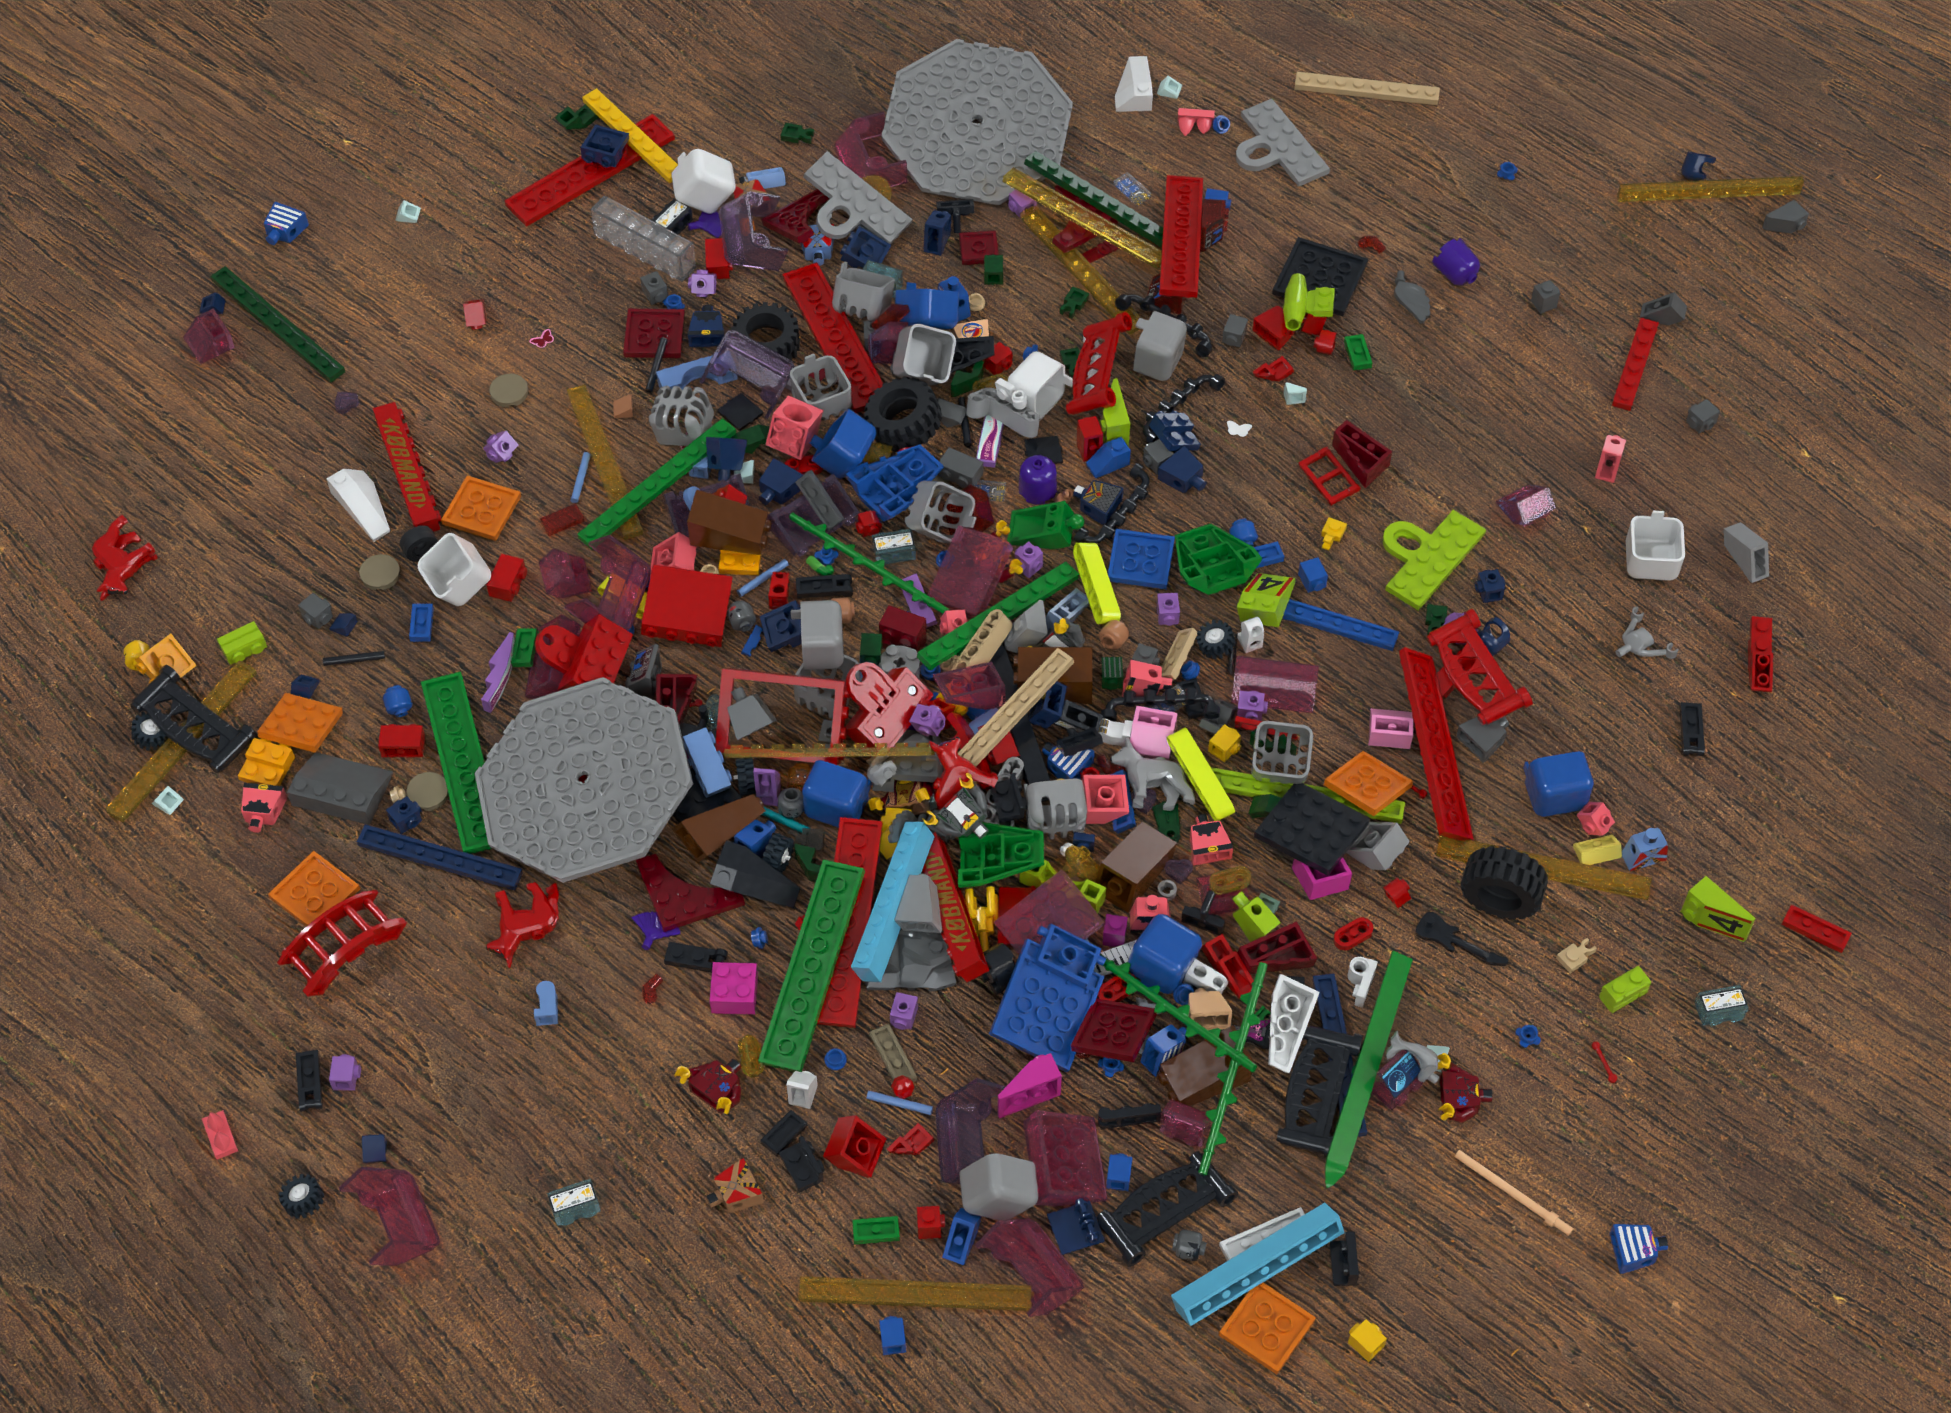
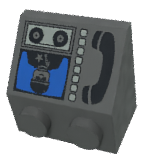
(644, 671)

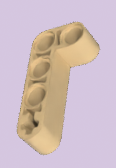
(983, 643)

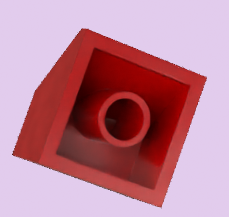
(854, 1146)

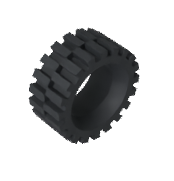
(771, 317)

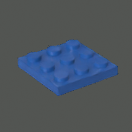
(1141, 559)

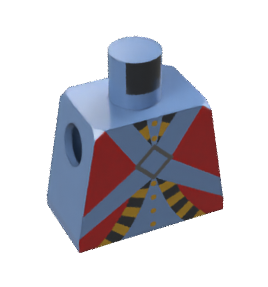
(817, 247)
(1645, 849)

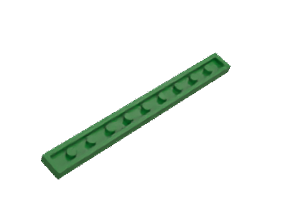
(653, 485)
(1011, 606)

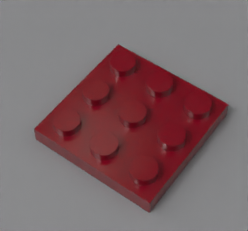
(647, 327)
(1114, 1030)

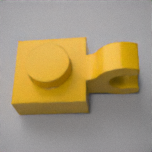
(1332, 531)

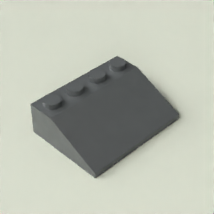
(339, 788)

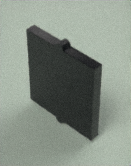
(740, 411)
(1044, 446)

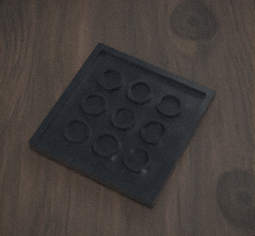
(1323, 268)
(1312, 828)

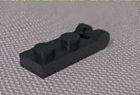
(824, 586)
(1692, 728)
(693, 956)
(309, 1080)
(1129, 1116)

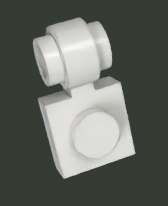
(1007, 392)

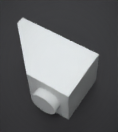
(801, 1089)

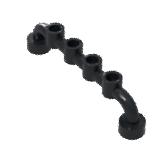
(1203, 349)
(1179, 397)
(1118, 517)
(1170, 698)

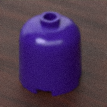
(1457, 262)
(1037, 479)

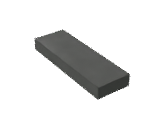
(819, 500)

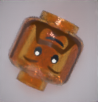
(798, 775)

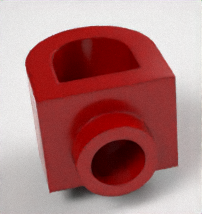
(1325, 342)
(868, 524)
(1397, 892)

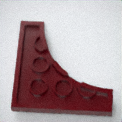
(793, 218)
(1074, 234)
(681, 902)

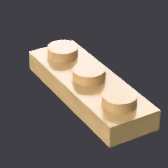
(1178, 653)

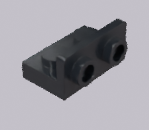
(1008, 799)
(802, 1165)
(1344, 1261)

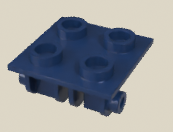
(1075, 1227)

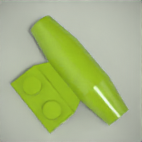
(1301, 301)

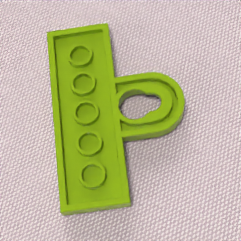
(1434, 560)

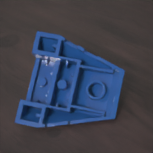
(892, 481)

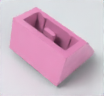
(1390, 728)
(1150, 732)

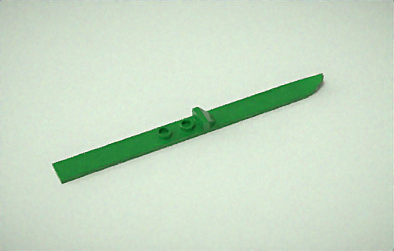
(1366, 1067)

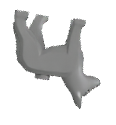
(1153, 773)

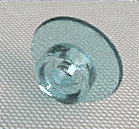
(712, 706)

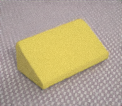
(1598, 850)

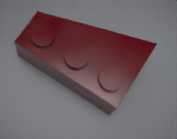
(1361, 452)
(676, 692)
(1280, 950)

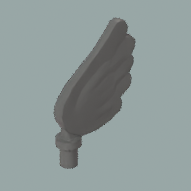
(1412, 297)
(897, 824)

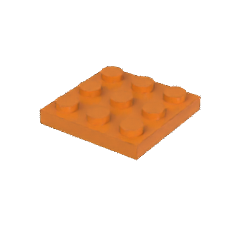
(481, 508)
(300, 722)
(1368, 783)
(312, 889)
(1267, 1327)

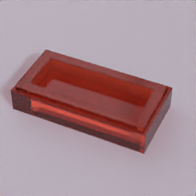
(893, 313)
(562, 519)

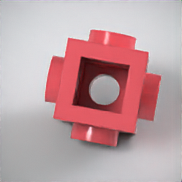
(951, 620)
(1595, 818)

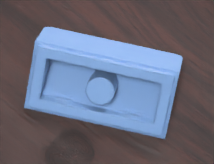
(768, 178)

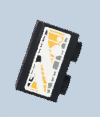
(674, 216)
(1078, 717)

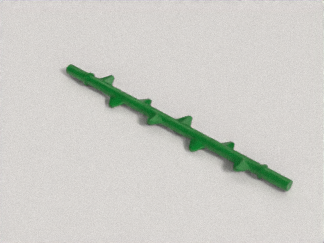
(877, 566)
(1180, 1013)
(1228, 1077)

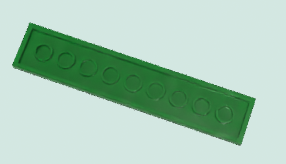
(458, 754)
(811, 966)

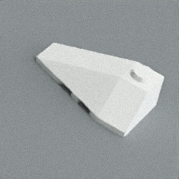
(1135, 86)
(360, 499)
(1290, 1014)

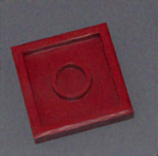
(976, 245)

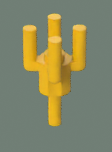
(983, 917)

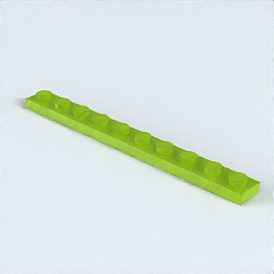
(1247, 785)

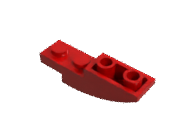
(1760, 654)

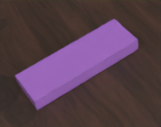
(919, 607)

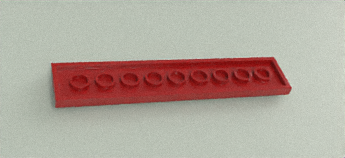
(578, 178)
(1181, 236)
(833, 331)
(1435, 745)
(856, 846)

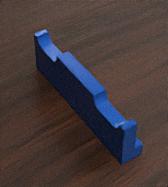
(753, 641)

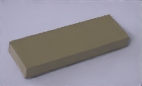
(892, 1053)

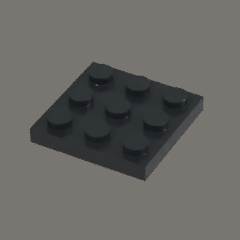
(696, 802)

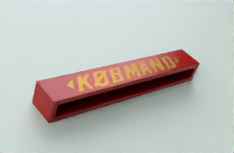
(406, 466)
(955, 916)

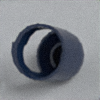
(1693, 165)
(1494, 644)

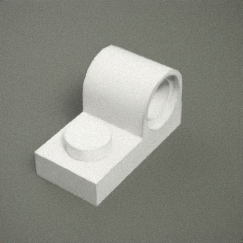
(1361, 980)

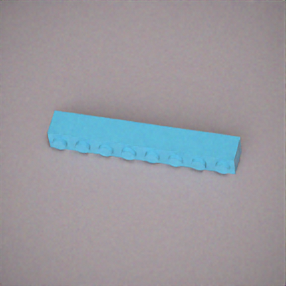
(881, 928)
(1257, 1264)

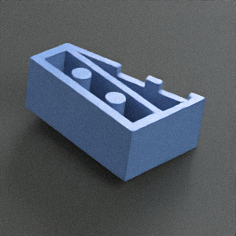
(706, 762)

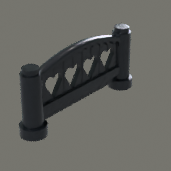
(163, 689)
(1338, 1048)
(1131, 1238)

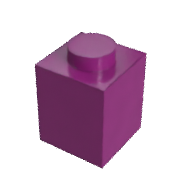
(1114, 930)

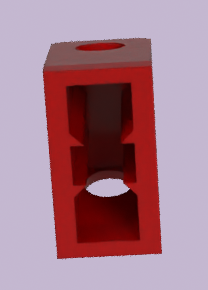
(1272, 327)

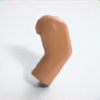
(1065, 495)

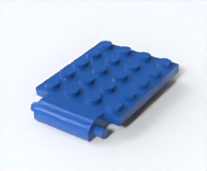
(1049, 995)

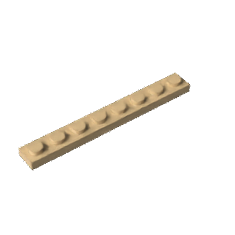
(1367, 88)
(1016, 707)

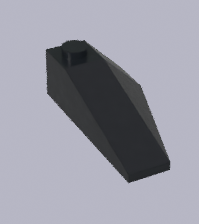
(972, 350)
(749, 875)

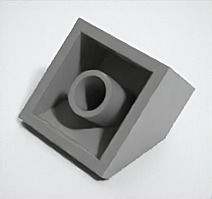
(1028, 628)
(1379, 845)

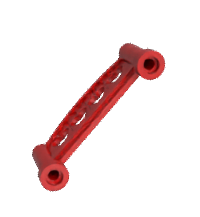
(1101, 394)
(1463, 631)

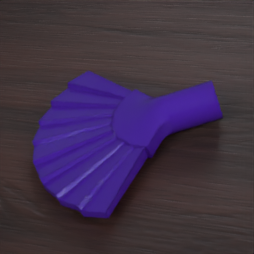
(708, 223)
(651, 927)

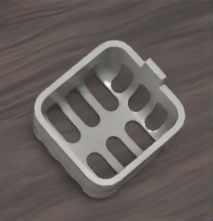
(862, 290)
(678, 398)
(831, 402)
(921, 507)
(823, 701)
(1286, 759)
(1066, 807)

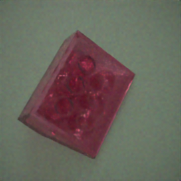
(970, 571)
(1053, 902)
(1065, 1158)

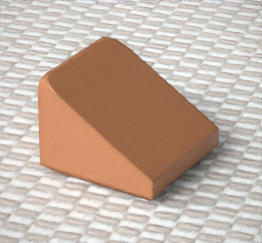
(623, 407)

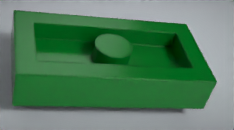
(1358, 352)
(524, 647)
(876, 1230)

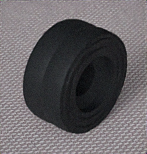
(417, 542)

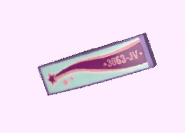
(990, 441)
(500, 672)

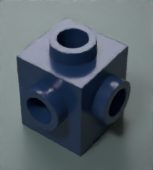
(1490, 585)
(404, 814)

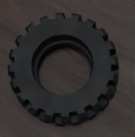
(895, 398)
(1504, 882)

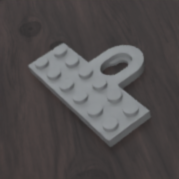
(1284, 143)
(855, 197)

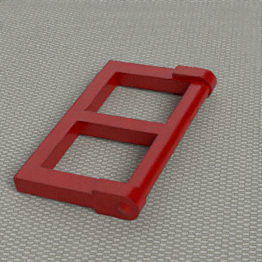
(1339, 470)
(1251, 724)

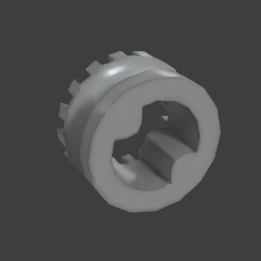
(1167, 883)

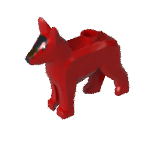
(117, 562)
(954, 768)
(525, 924)

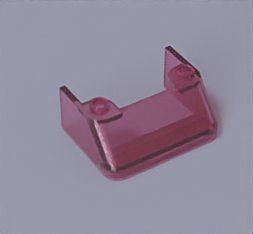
(854, 155)
(625, 587)
(401, 1212)
(1035, 1260)

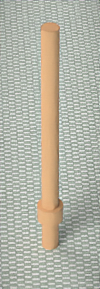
(1551, 1218)

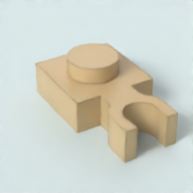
(1574, 956)

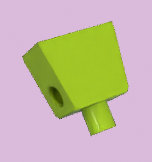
(1254, 916)

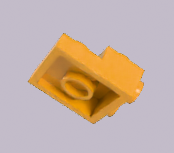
(739, 563)
(165, 652)
(266, 762)

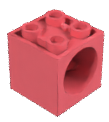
(793, 427)

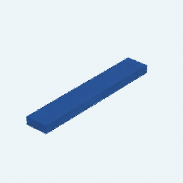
(1341, 625)

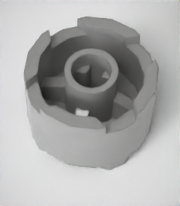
(900, 657)

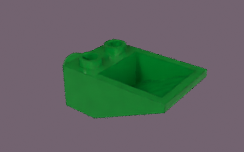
(1044, 525)

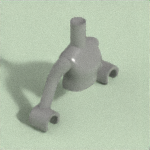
(1640, 639)

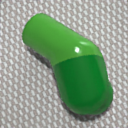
(819, 567)

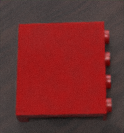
(686, 605)

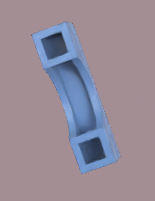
(686, 372)

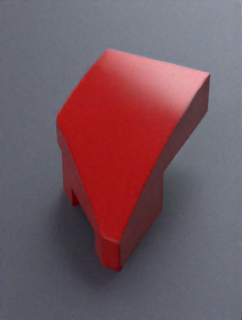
(1275, 371)
(913, 1142)

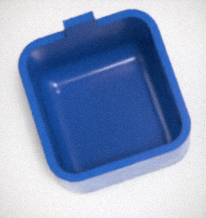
(929, 306)
(843, 444)
(1558, 783)
(834, 793)
(1164, 953)

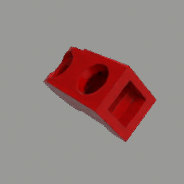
(779, 589)

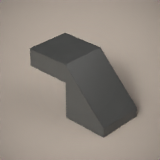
(951, 413)
(1227, 711)

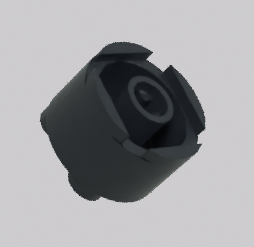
(1000, 966)

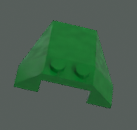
(1214, 559)
(999, 854)

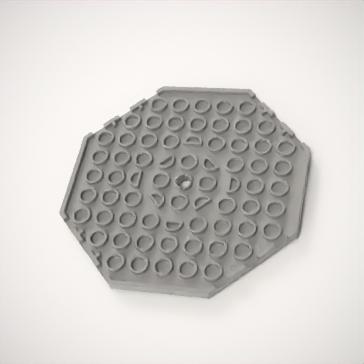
(961, 82)
(576, 828)

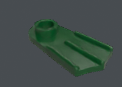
(1167, 821)

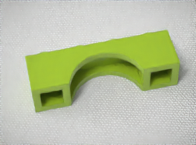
(1091, 891)

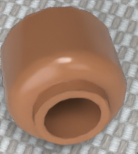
(847, 609)
(1114, 635)

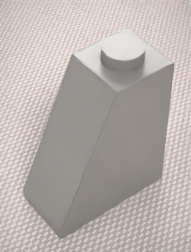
(1748, 551)
(919, 906)

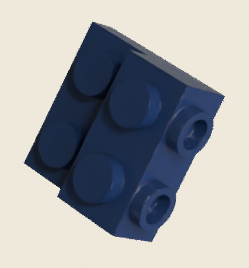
(604, 146)
(864, 247)
(1174, 430)
(780, 628)

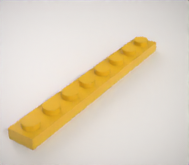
(637, 138)

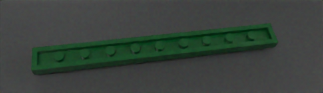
(1095, 197)
(278, 324)

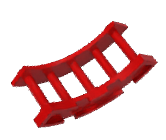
(351, 948)

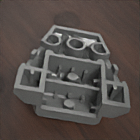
(913, 767)
(917, 962)

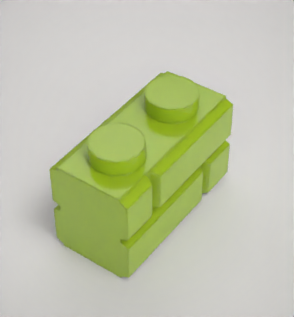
(242, 643)
(1625, 989)

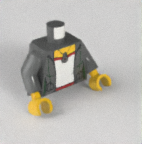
(1063, 635)
(963, 812)

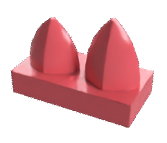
(1188, 117)
(219, 1134)

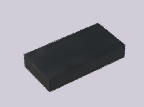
(1195, 710)
(783, 1133)

